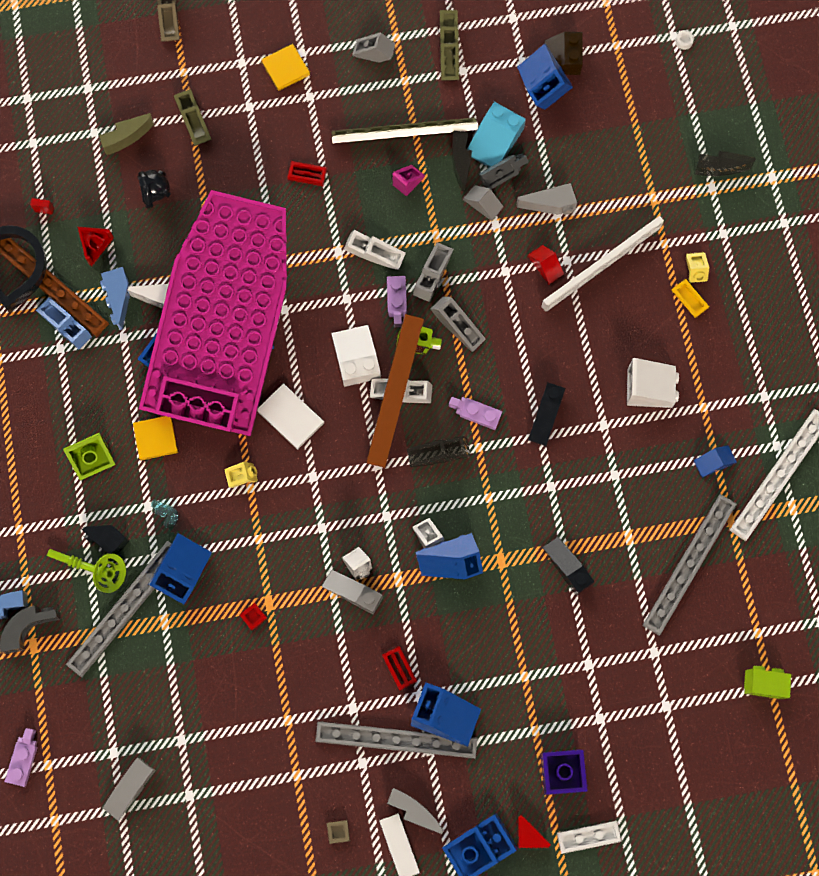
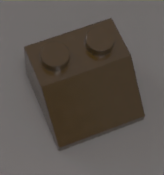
(567, 51)

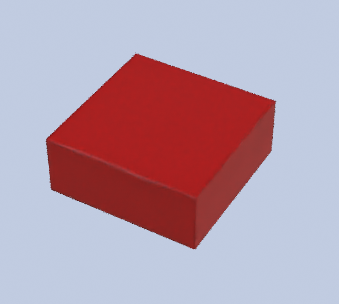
(42, 206)
(253, 616)

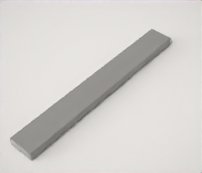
(689, 565)
(116, 617)
(392, 740)

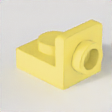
(698, 267)
(241, 474)

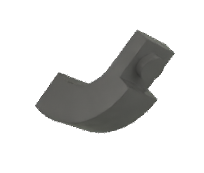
(20, 624)

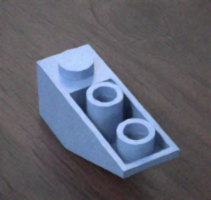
(116, 285)

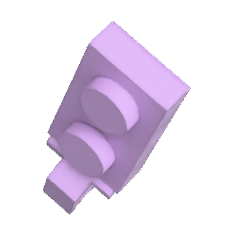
(396, 298)
(476, 412)
(22, 759)

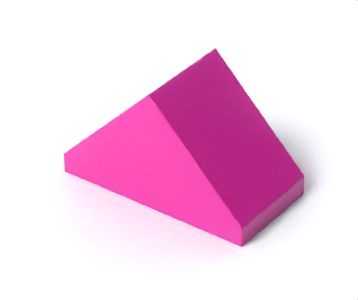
(407, 179)

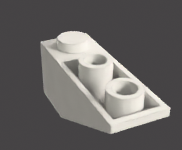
(358, 563)

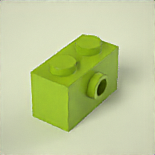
(767, 683)

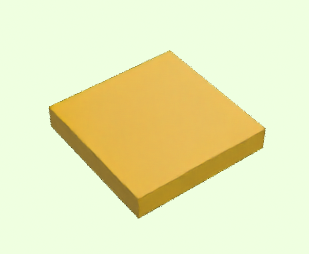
(285, 67)
(155, 437)

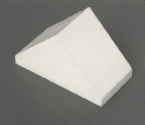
(428, 533)

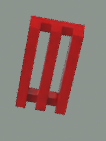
(306, 173)
(406, 683)

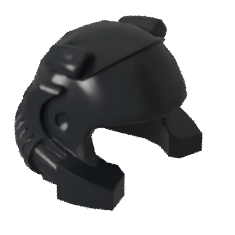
(153, 186)

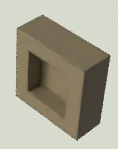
(338, 831)

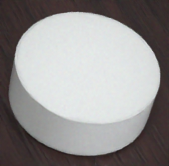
(684, 39)

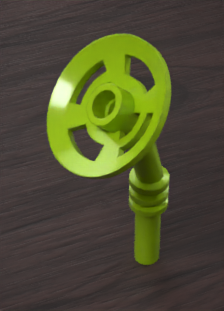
(102, 571)

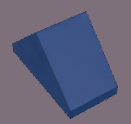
(715, 460)

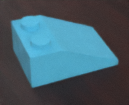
(496, 135)

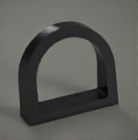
(18, 296)

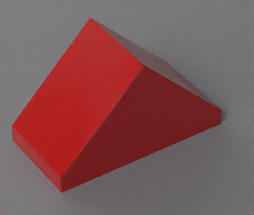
(546, 263)
(528, 836)

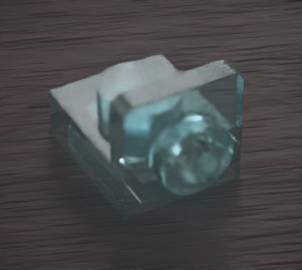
(162, 510)

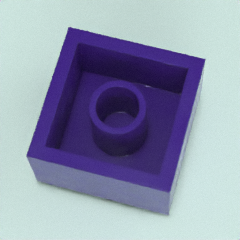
(563, 772)

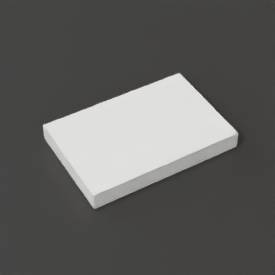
(290, 416)

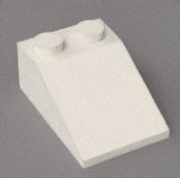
(356, 355)

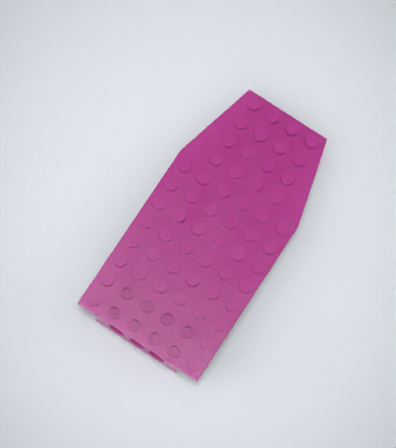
(220, 316)

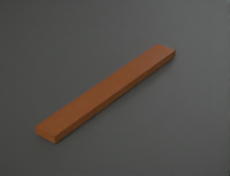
(54, 288)
(394, 390)

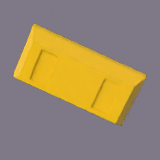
(690, 298)

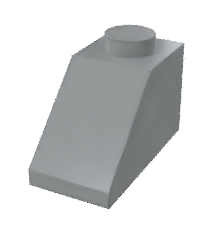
(374, 48)

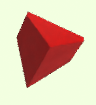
(94, 242)

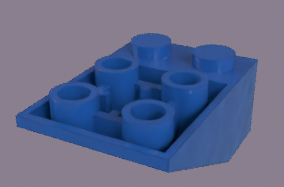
(544, 78)
(451, 559)
(180, 568)
(445, 715)

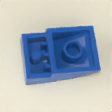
(480, 847)

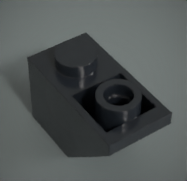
(107, 537)

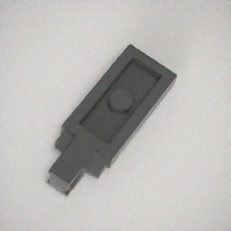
(503, 171)

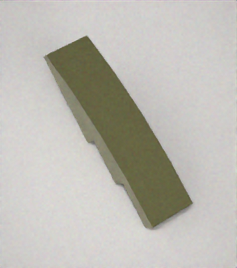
(449, 45)

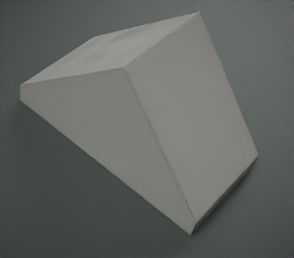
(484, 201)

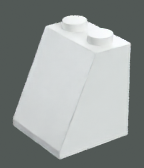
(651, 384)

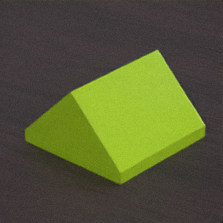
(89, 456)

